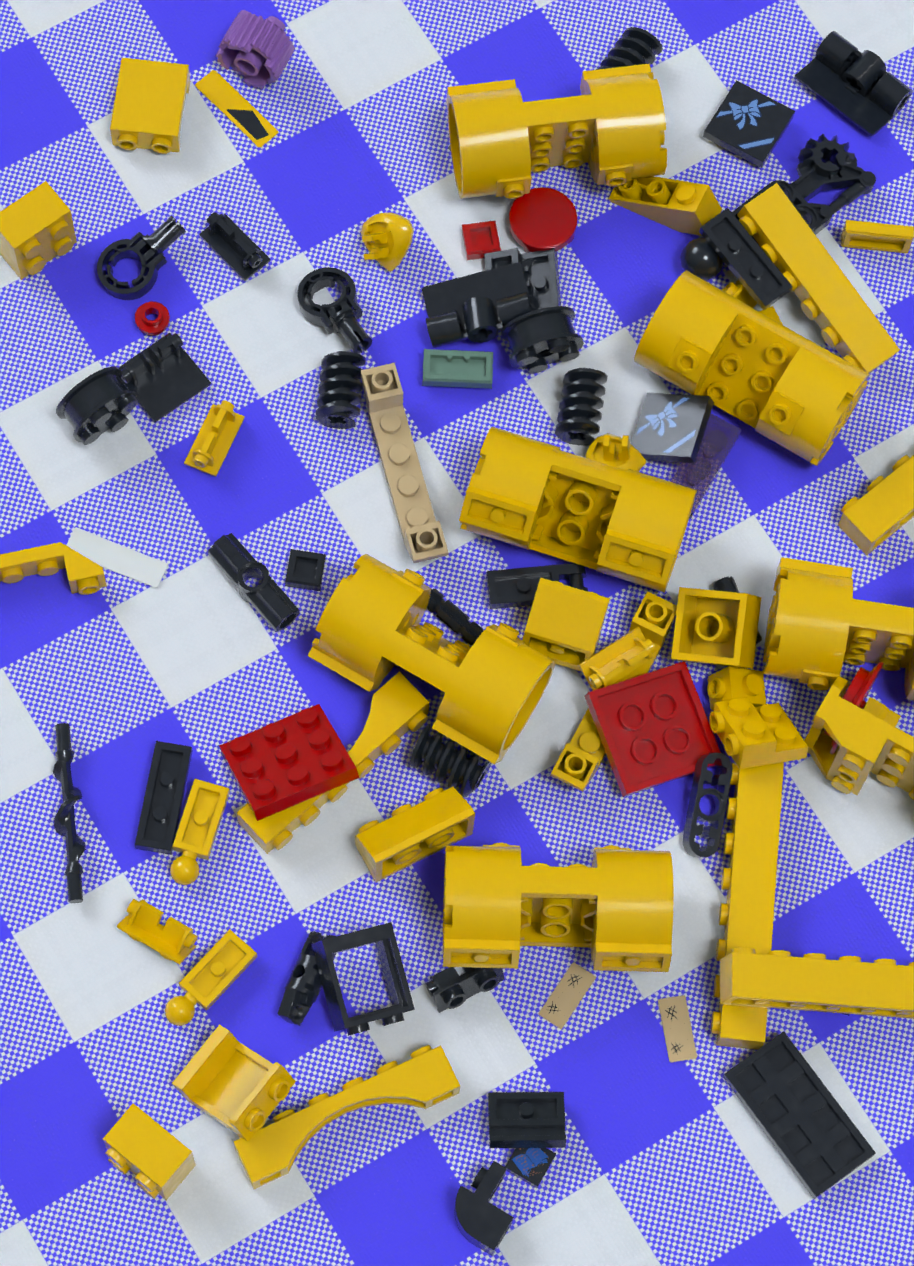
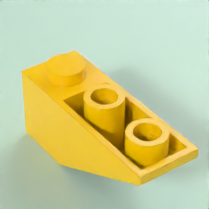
(669, 202)

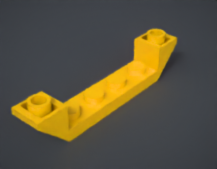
(46, 560)
(585, 751)

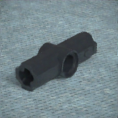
(265, 598)

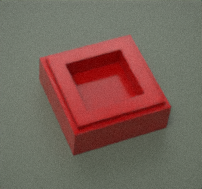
(480, 239)

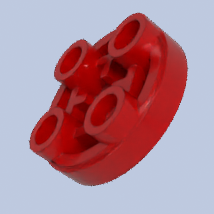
(543, 220)

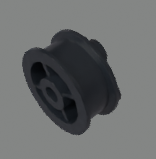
(542, 338)
(98, 405)

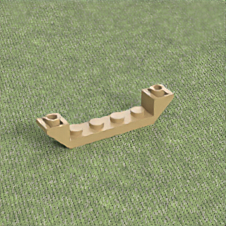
(401, 465)

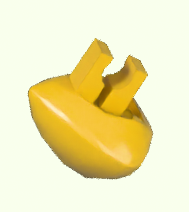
(387, 238)
(615, 452)

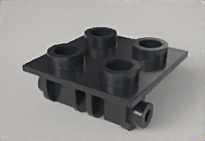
(163, 376)

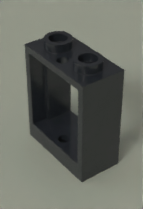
(393, 972)

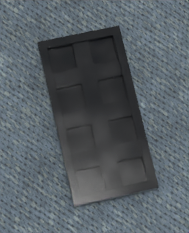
(799, 1115)

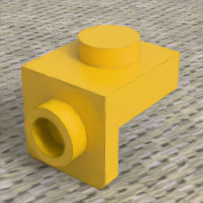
(736, 683)

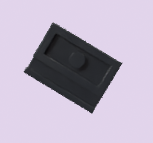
(526, 1120)

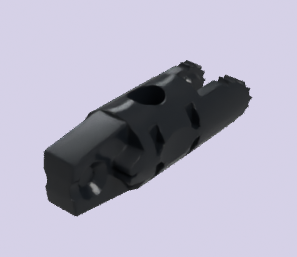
(302, 984)

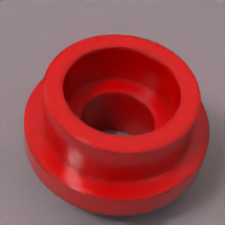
(152, 327)

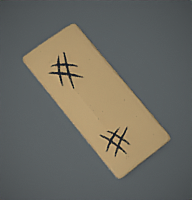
(567, 995)
(677, 1028)

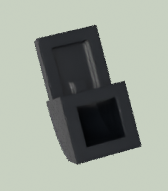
(476, 1217)

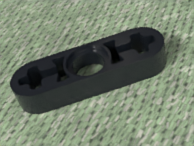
(713, 832)

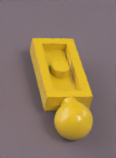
(198, 829)
(210, 978)

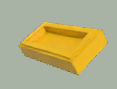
(877, 236)

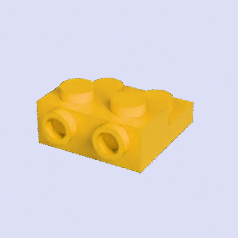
(756, 733)

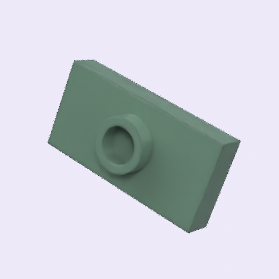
(457, 368)

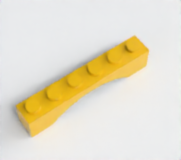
(393, 713)
(417, 1083)

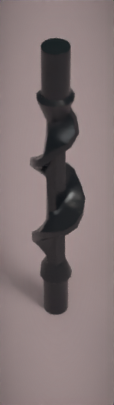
(65, 819)

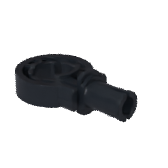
(144, 249)
(339, 313)

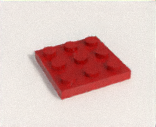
(652, 727)
(288, 762)

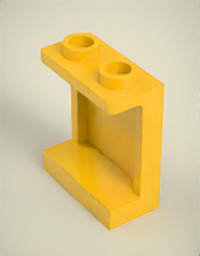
(149, 105)
(233, 1083)

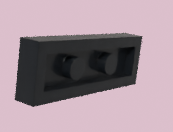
(745, 259)
(163, 797)

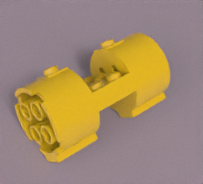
(502, 139)
(751, 367)
(577, 509)
(820, 626)
(487, 686)
(613, 907)

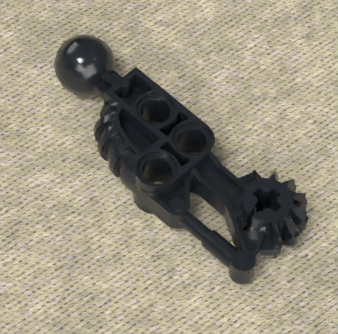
(821, 168)

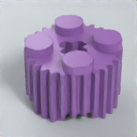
(256, 48)

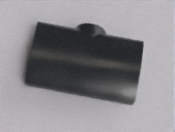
(854, 83)
(476, 304)

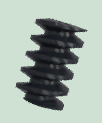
(634, 48)
(338, 389)
(579, 406)
(448, 762)

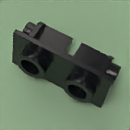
(234, 246)
(453, 990)

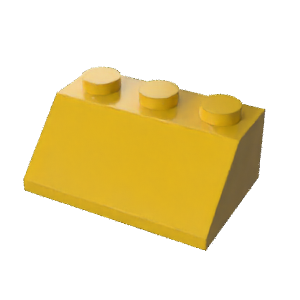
(415, 832)

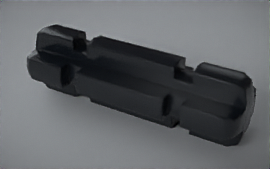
(454, 617)

